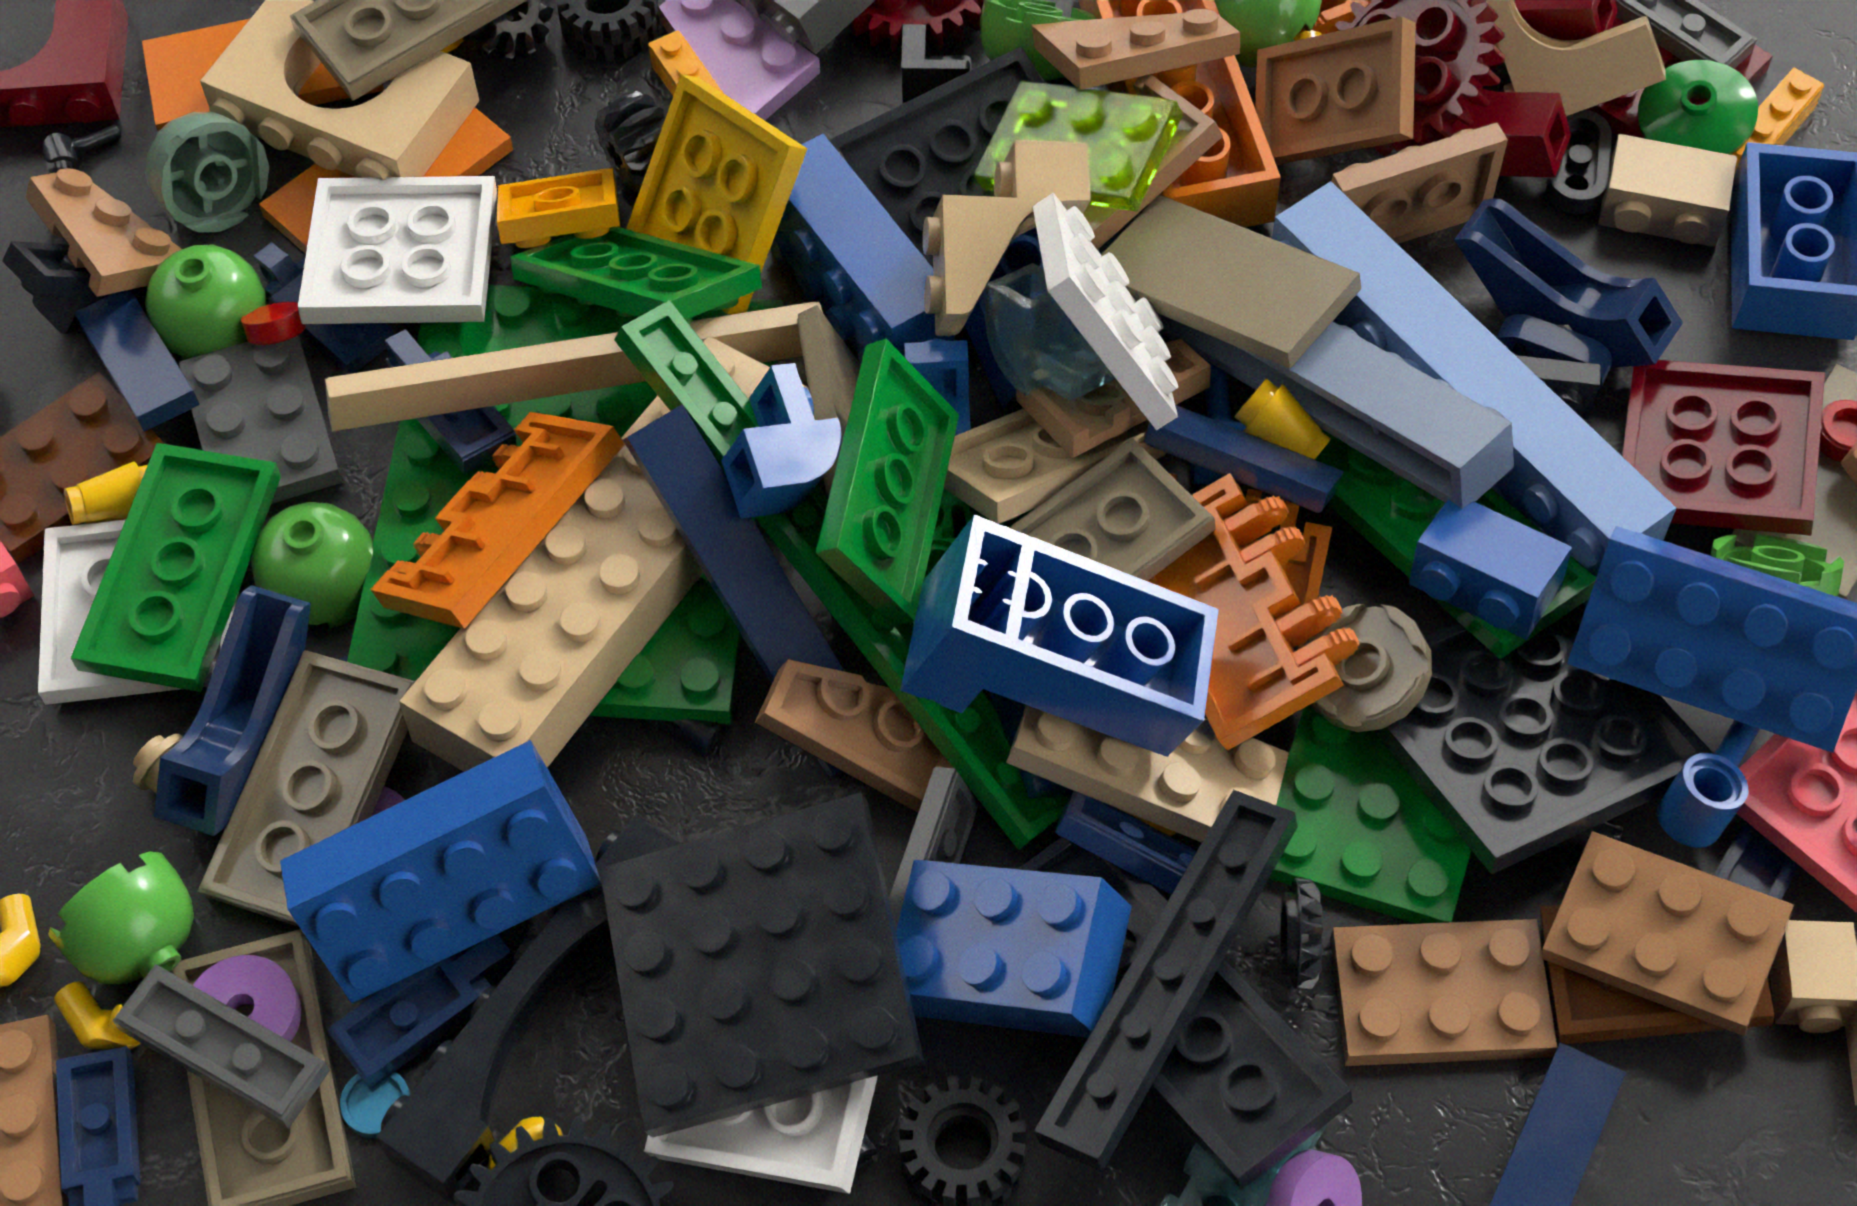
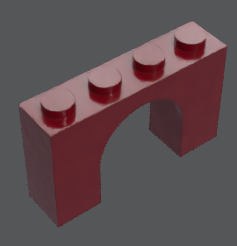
(74, 73)
(1537, 120)

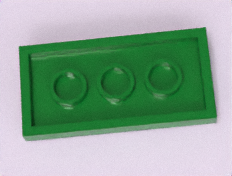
(637, 273)
(888, 483)
(177, 567)

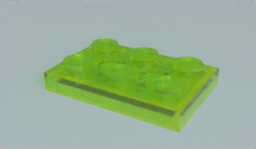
(1122, 130)

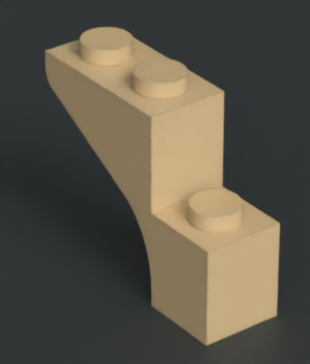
(974, 231)
(1818, 981)

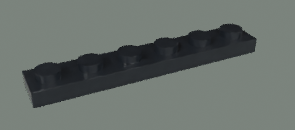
(1166, 981)

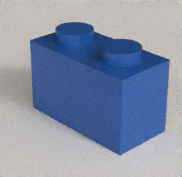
(1490, 566)

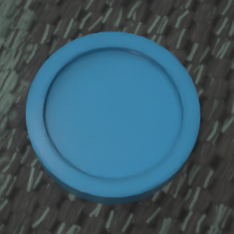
(366, 1107)

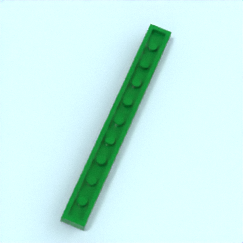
(972, 741)

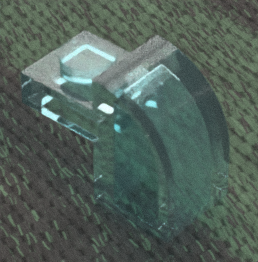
(1037, 339)

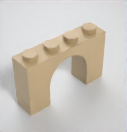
(1581, 69)
(383, 138)

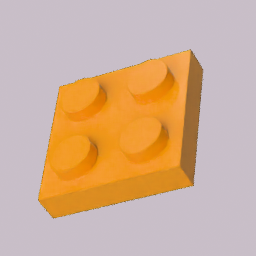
(557, 206)

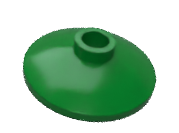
(1716, 126)

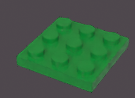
(1366, 827)

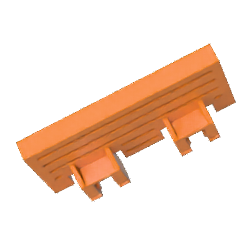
(499, 519)
(1254, 663)

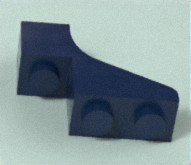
(1543, 279)
(254, 667)

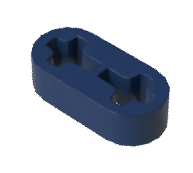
(1541, 339)

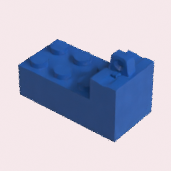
(1060, 638)

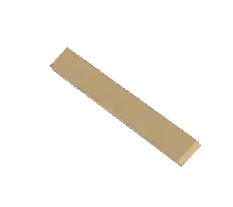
(536, 371)

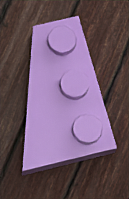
(742, 52)

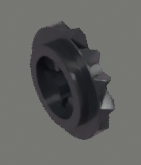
(1301, 934)

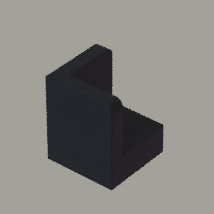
(922, 71)

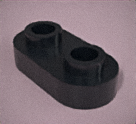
(1584, 167)

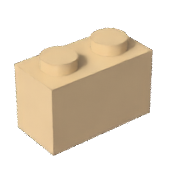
(1668, 190)

